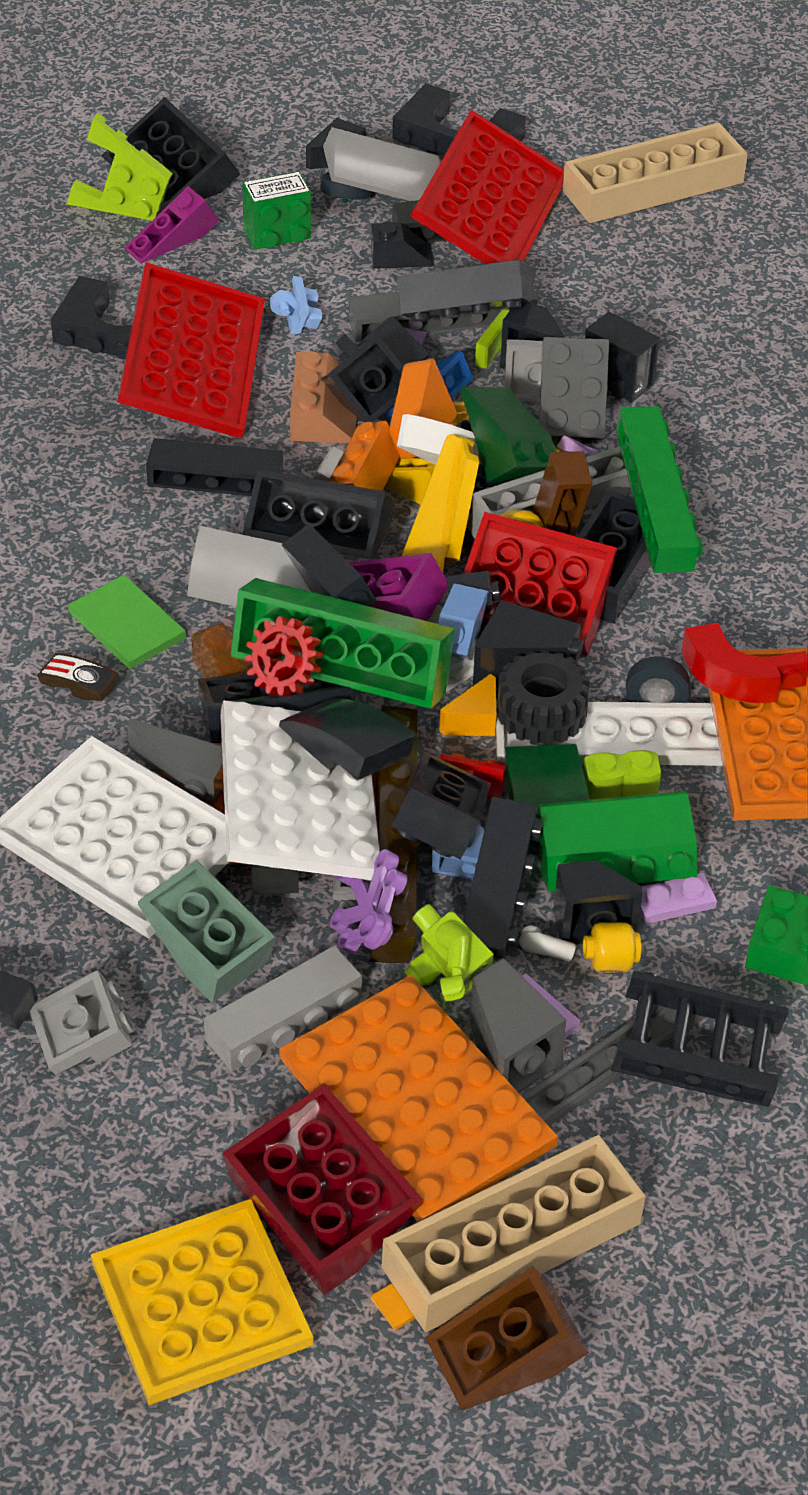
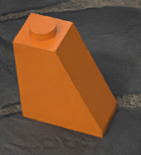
(421, 395)

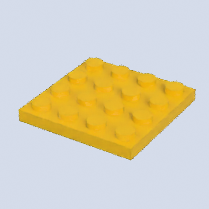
(201, 1301)

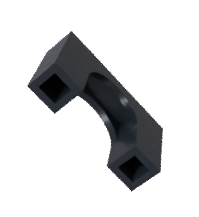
(421, 116)
(79, 321)

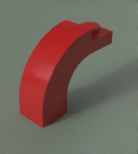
(737, 674)

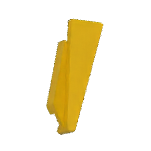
(446, 504)

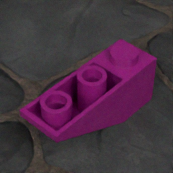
(178, 224)

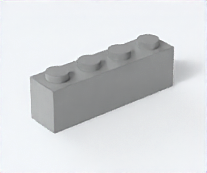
(283, 1008)

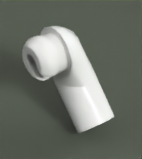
(535, 942)

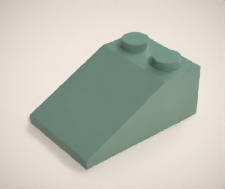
(207, 930)

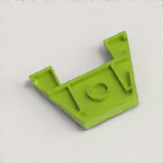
(134, 180)

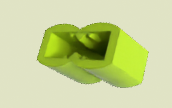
(622, 775)

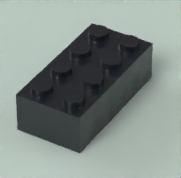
(618, 525)

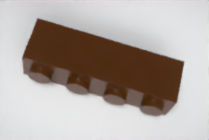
(563, 491)

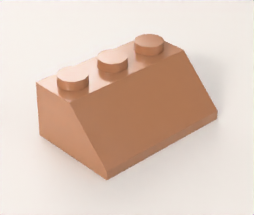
(314, 409)

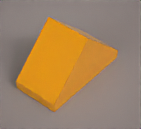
(472, 711)

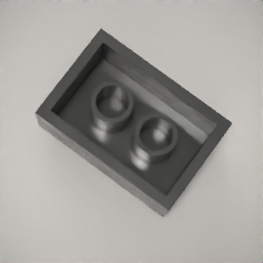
(574, 387)

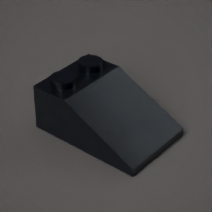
(442, 806)

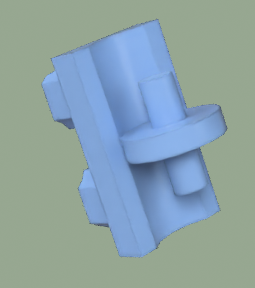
(298, 306)

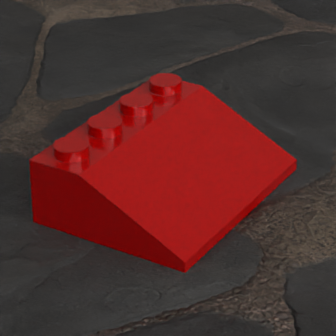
(544, 570)

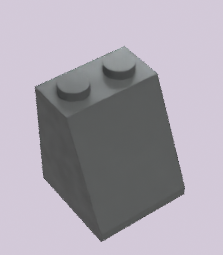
(515, 1025)

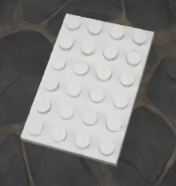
(288, 805)
(113, 830)

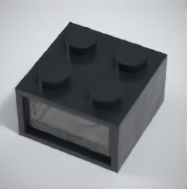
(630, 355)

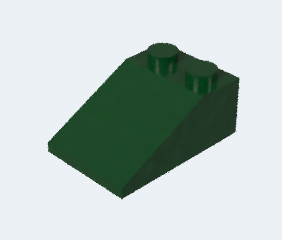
(506, 434)
(545, 774)

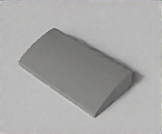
(378, 165)
(230, 560)

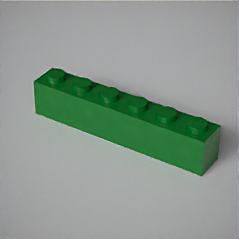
(658, 490)

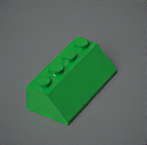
(633, 835)

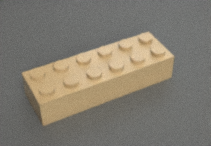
(654, 172)
(506, 1229)

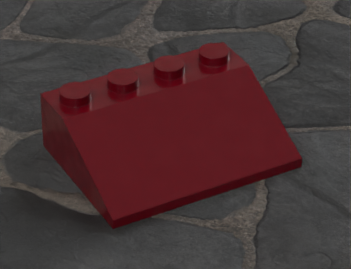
(322, 1187)

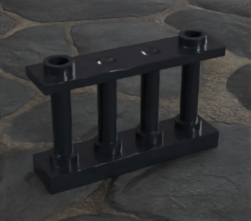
(691, 1071)

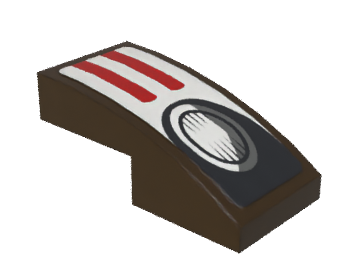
(83, 677)

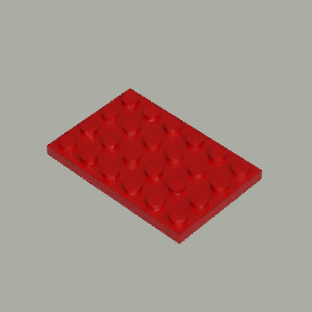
(489, 193)
(192, 350)

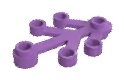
(375, 922)

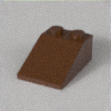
(507, 1341)

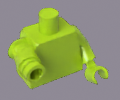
(447, 950)

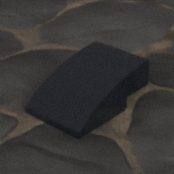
(350, 736)

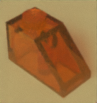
(213, 652)

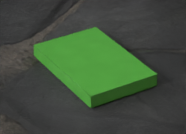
(127, 621)

